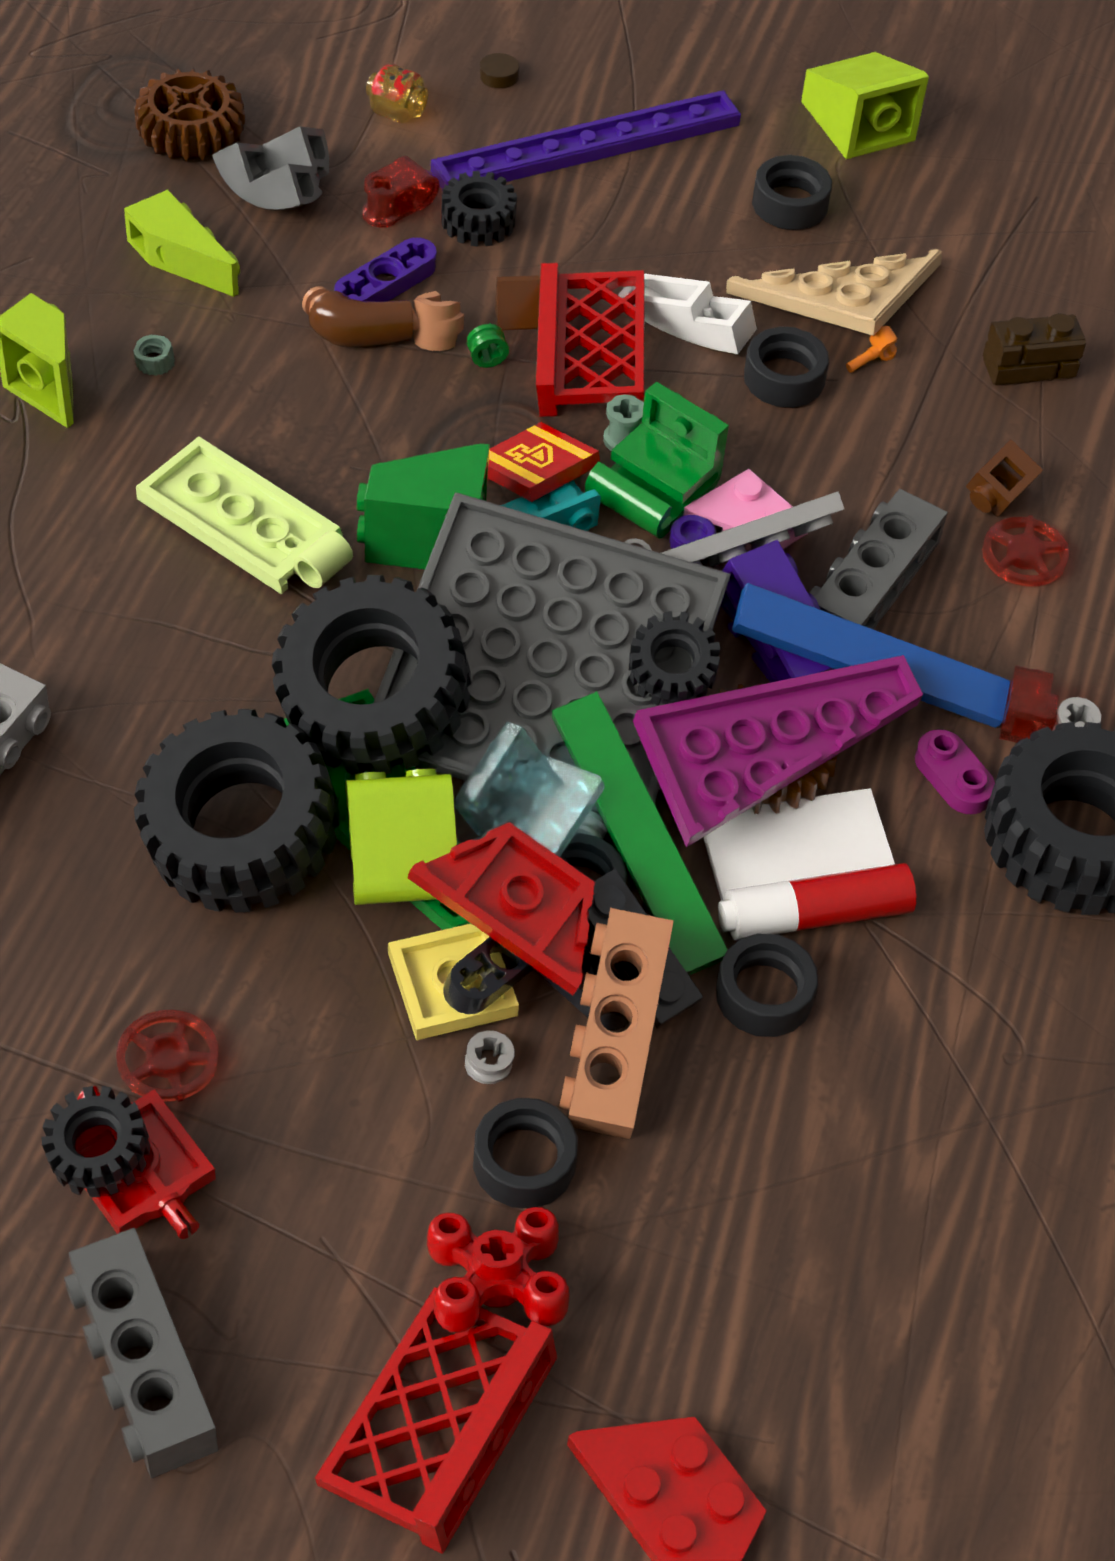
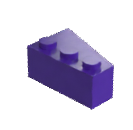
(776, 572)

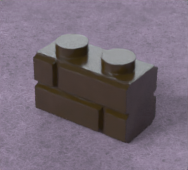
(1034, 349)

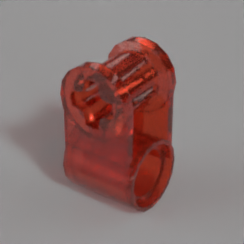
(397, 192)

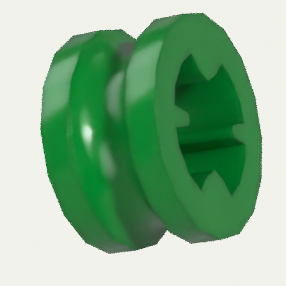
(487, 345)

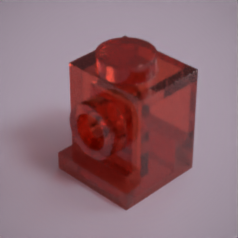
(1028, 704)

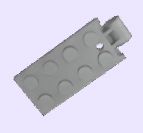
(731, 542)

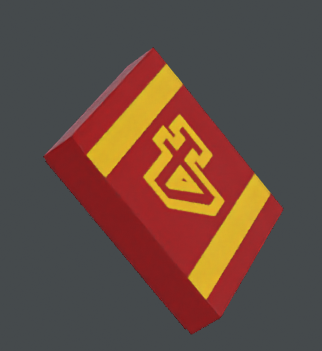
(539, 461)

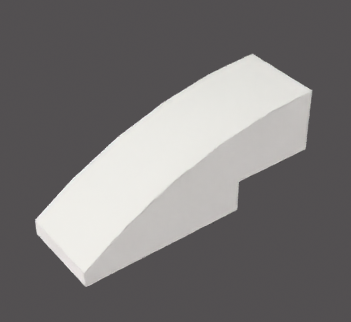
(695, 315)

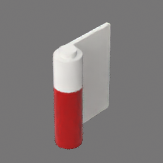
(807, 867)

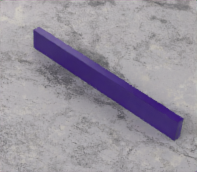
(593, 140)

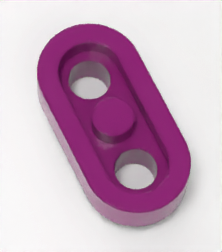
(950, 768)

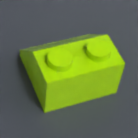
(37, 357)

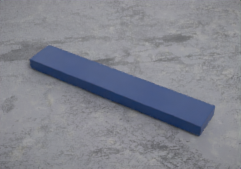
(845, 644)

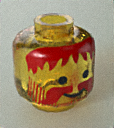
(397, 93)

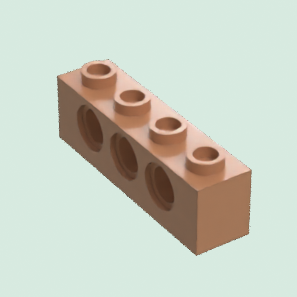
(645, 944)

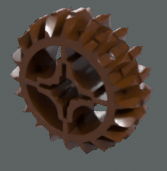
(189, 114)

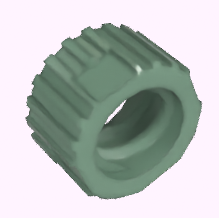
(154, 365)

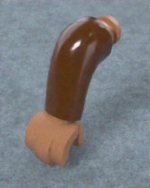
(367, 323)

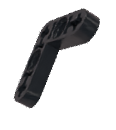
(499, 980)

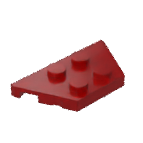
(518, 898)
(672, 1489)

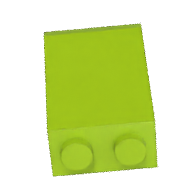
(866, 102)

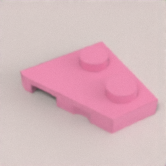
(740, 502)

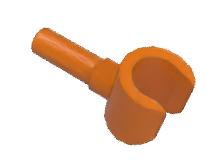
(882, 346)

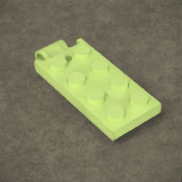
(245, 517)

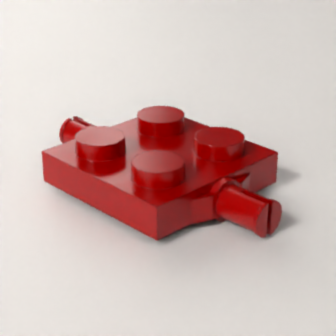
(170, 1176)

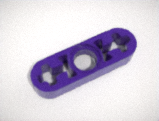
(408, 262)

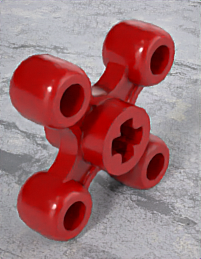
(497, 1269)

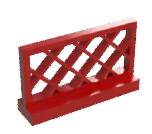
(555, 327)
(475, 1448)

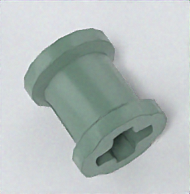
(624, 416)

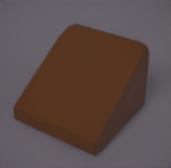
(517, 302)

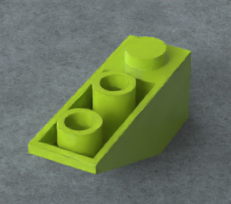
(177, 243)

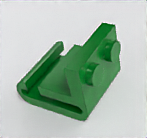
(662, 462)

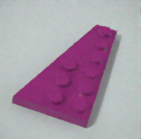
(748, 743)

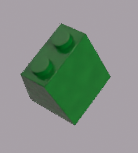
(411, 499)

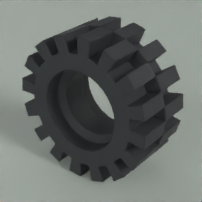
(478, 192)
(679, 634)
(82, 1115)

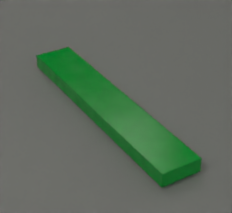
(640, 832)

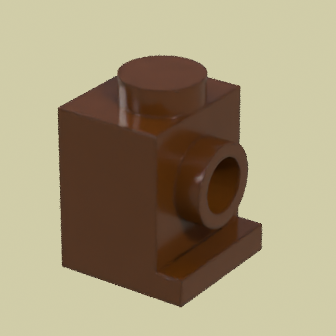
(1002, 479)

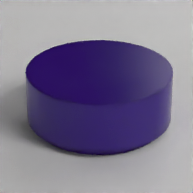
(689, 529)

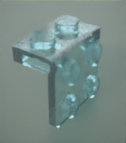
(527, 790)

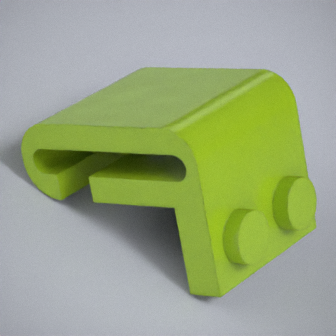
(393, 828)

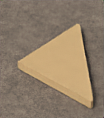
(842, 294)

